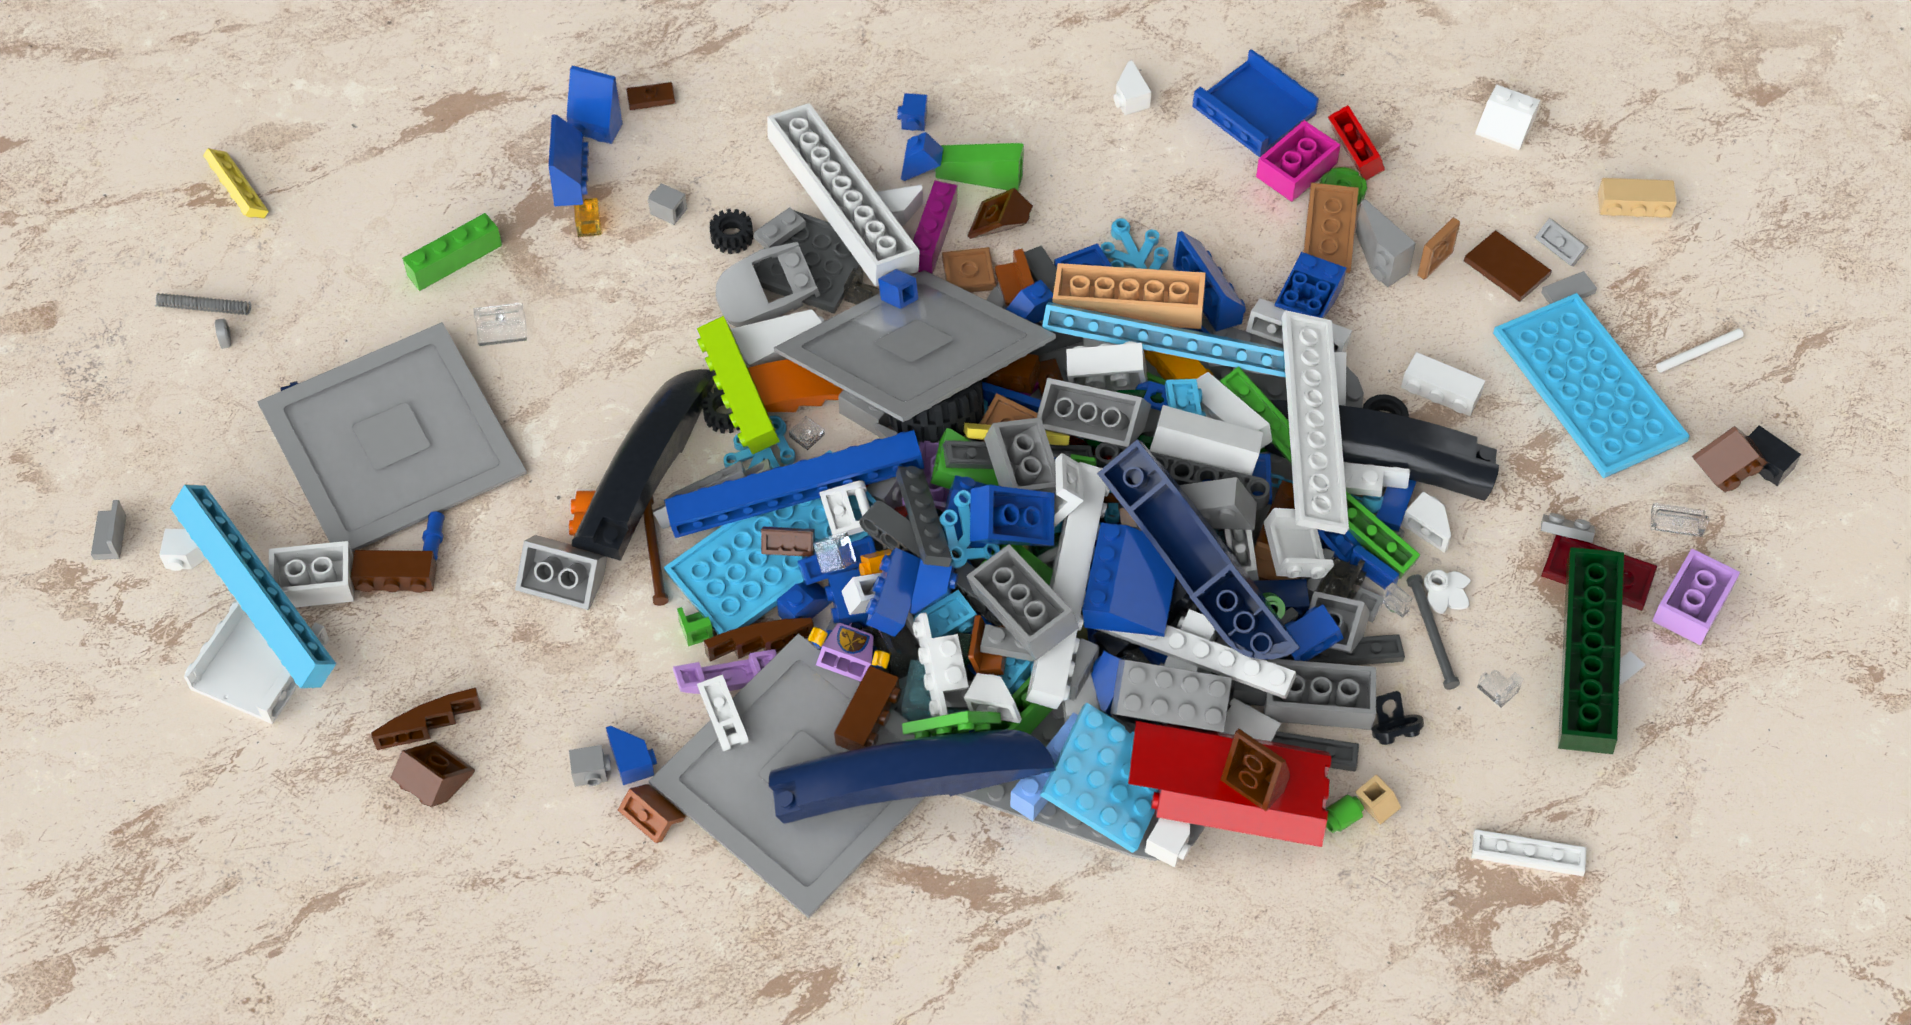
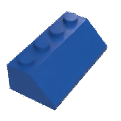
(567, 163)
(1221, 302)

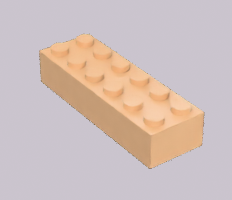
(1133, 293)

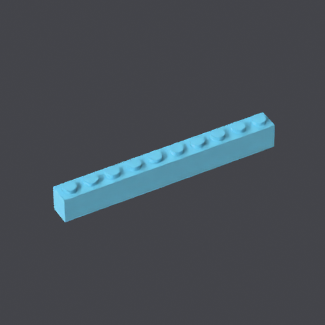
(1165, 339)
(253, 587)

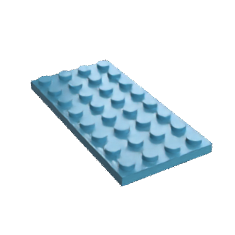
(1590, 385)
(731, 577)

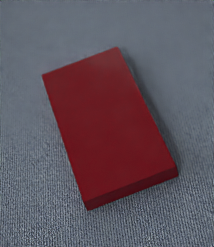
(1636, 573)

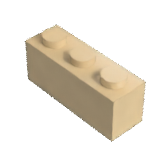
(1636, 197)

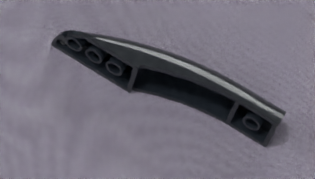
(1428, 450)
(642, 463)

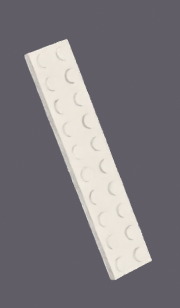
(1314, 423)

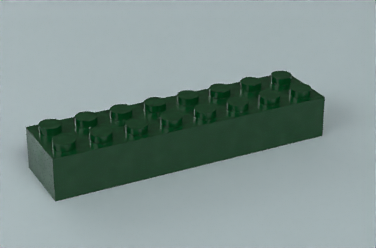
(1591, 651)

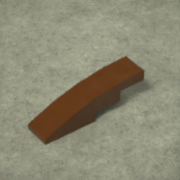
(757, 636)
(416, 723)

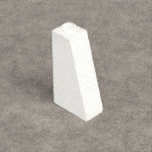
(759, 339)

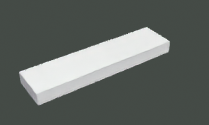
(1529, 852)

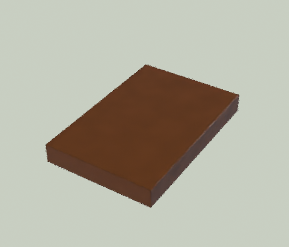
(1507, 265)

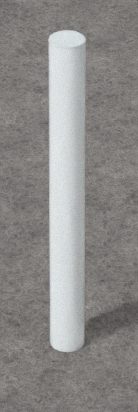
(1699, 350)

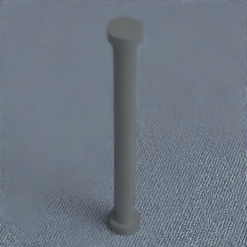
(1450, 680)

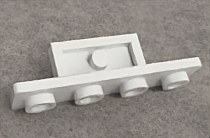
(1369, 479)
(942, 664)

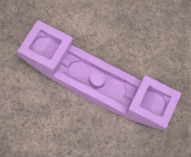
(735, 673)

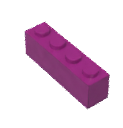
(935, 224)

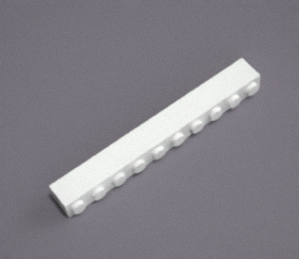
(1069, 582)

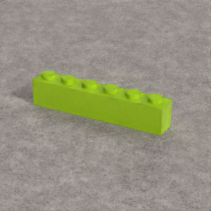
(738, 385)

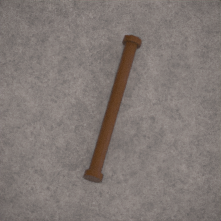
(660, 597)

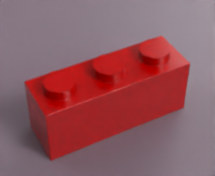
(1356, 143)

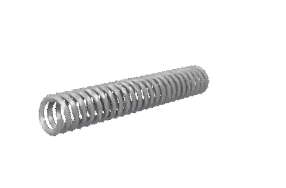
(208, 303)

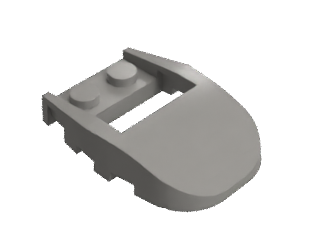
(743, 297)

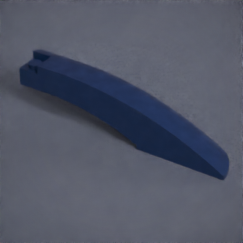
(1196, 555)
(906, 770)

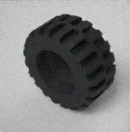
(951, 413)

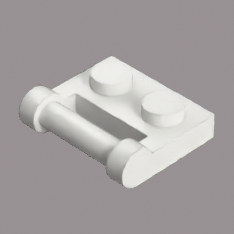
(839, 509)

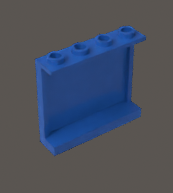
(1256, 104)

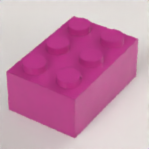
(1298, 160)

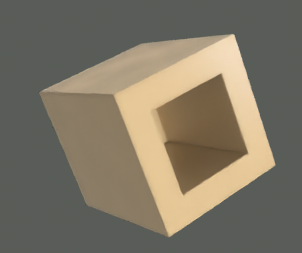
(1378, 799)

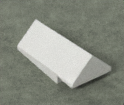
(1206, 440)

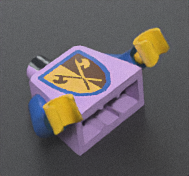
(847, 650)

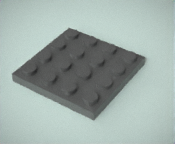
(827, 261)

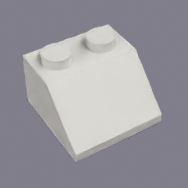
(1508, 117)

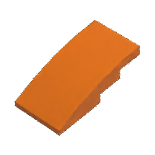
(788, 385)

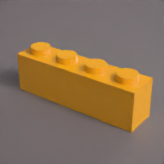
(1175, 367)

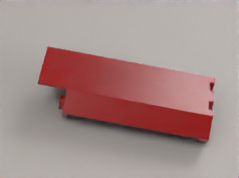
(1188, 772)

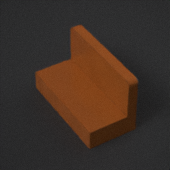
(1014, 276)
(984, 662)
(650, 811)

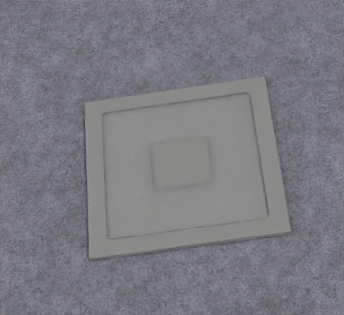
(914, 353)
(391, 438)
(788, 720)

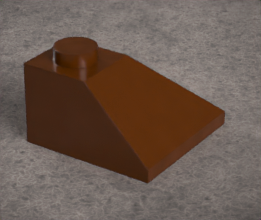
(1001, 214)

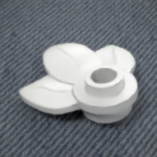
(1448, 593)

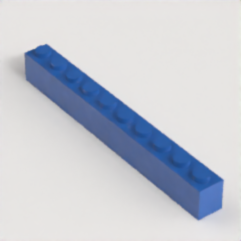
(791, 484)

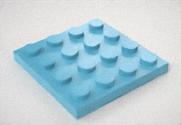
(1094, 780)

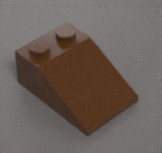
(1255, 771)

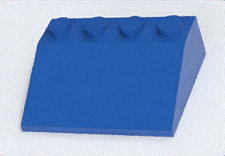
(1127, 584)

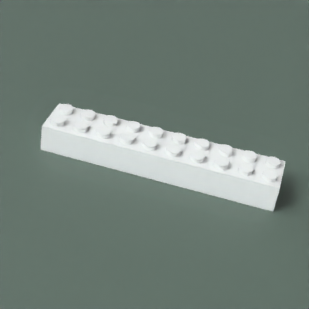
(842, 193)

